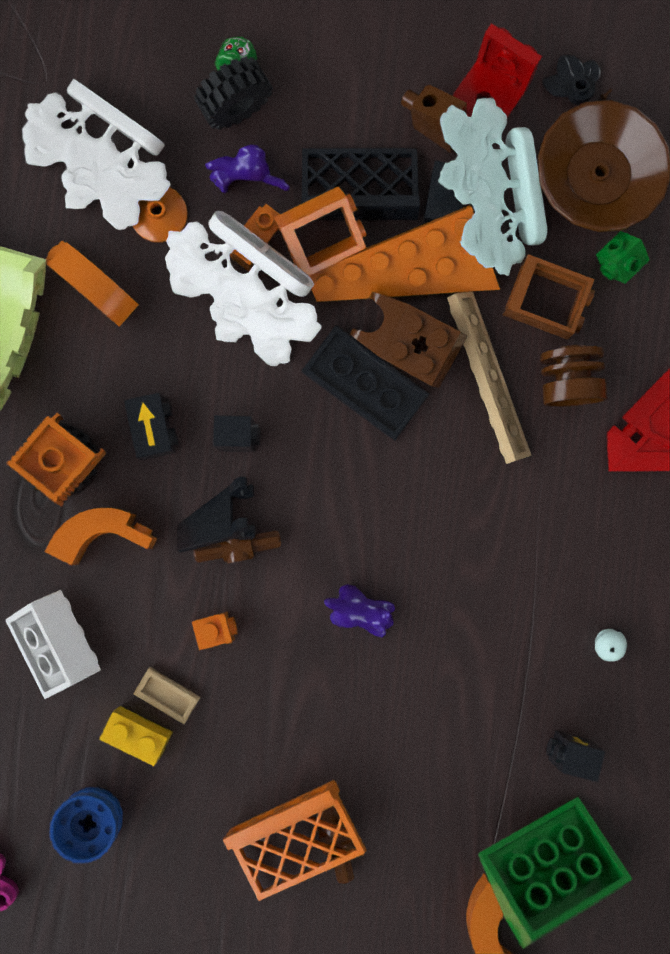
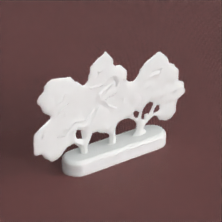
(94, 164)
(241, 300)

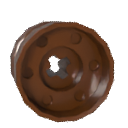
(573, 375)

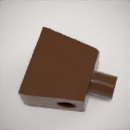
(428, 109)

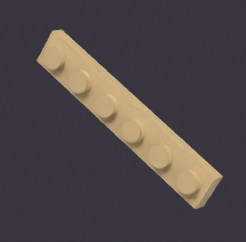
(489, 377)

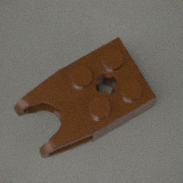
(401, 337)

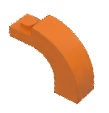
(90, 282)
(80, 530)
(484, 918)

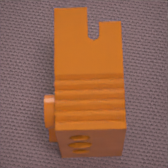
(54, 460)

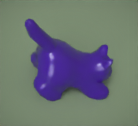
(247, 166)
(356, 610)

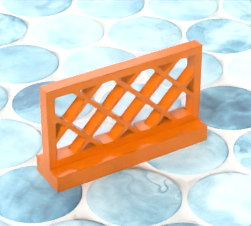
(277, 821)

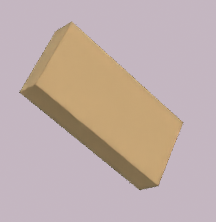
(166, 695)

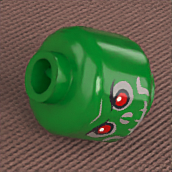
(233, 49)

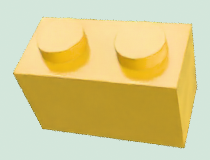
(136, 735)

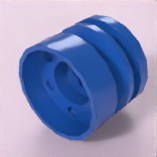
(70, 829)

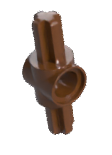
(238, 550)
(343, 872)

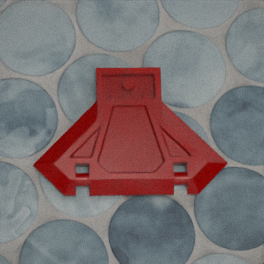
(652, 422)

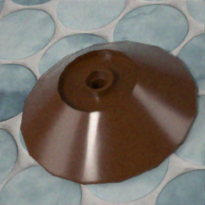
(618, 143)

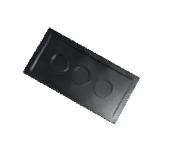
(365, 382)

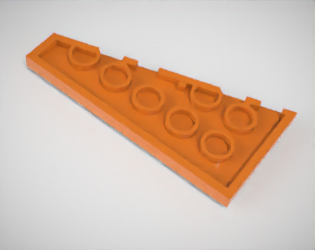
(409, 264)

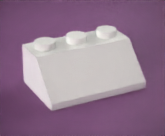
(52, 643)

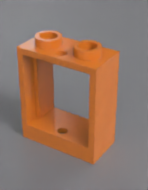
(312, 210)

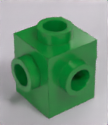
(622, 257)

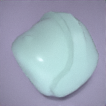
(610, 645)

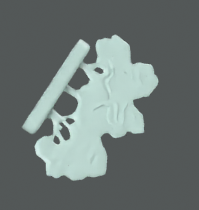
(481, 180)

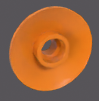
(172, 217)

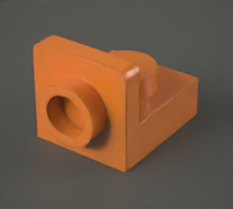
(214, 630)

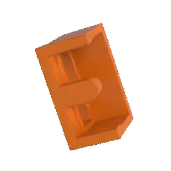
(262, 225)

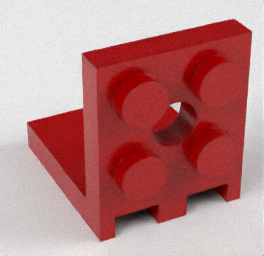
(500, 72)

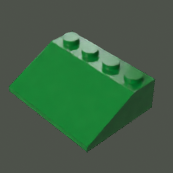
(552, 871)

